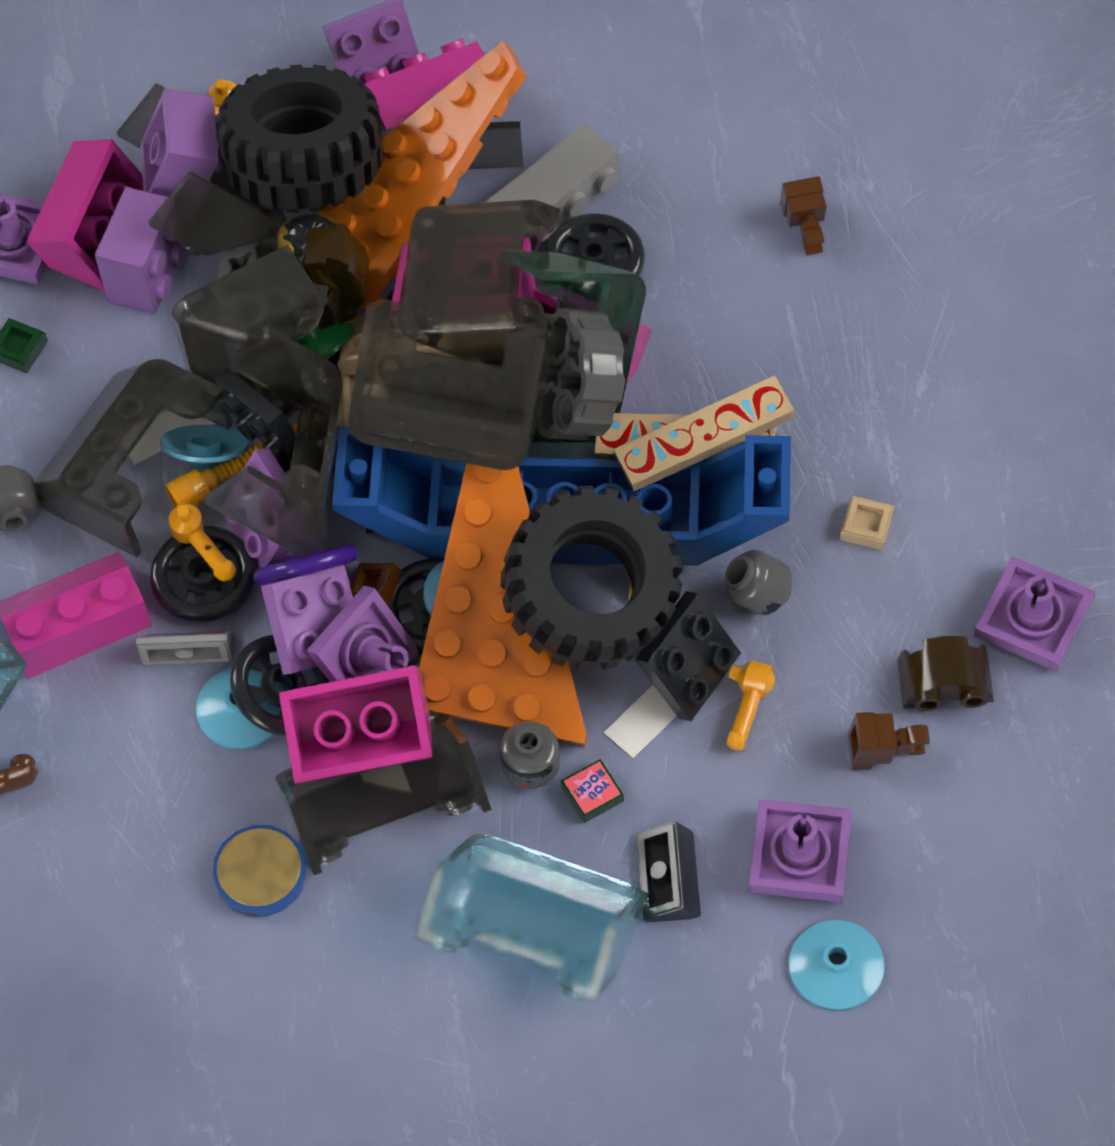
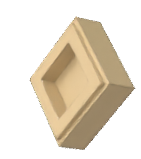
(867, 522)

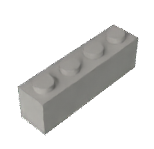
(567, 175)

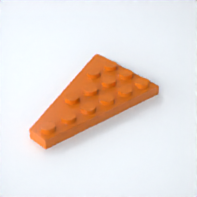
(426, 160)
(471, 653)

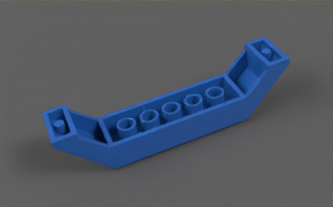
(703, 505)

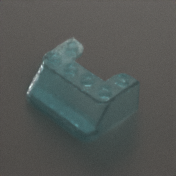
(534, 909)

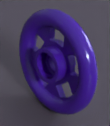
(298, 566)

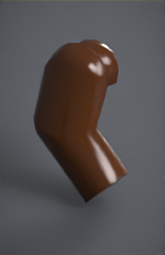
(19, 774)

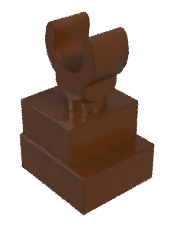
(805, 206)
(875, 740)

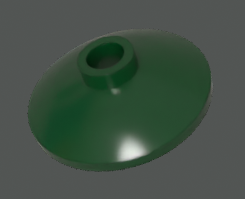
(328, 340)

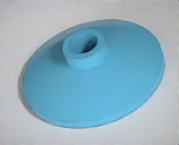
(203, 445)
(223, 720)
(834, 985)

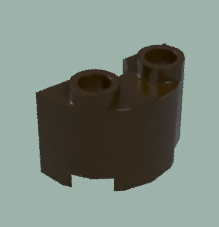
(341, 263)
(945, 671)

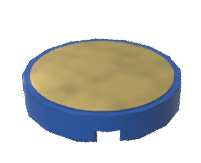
(259, 870)

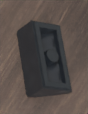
(668, 873)

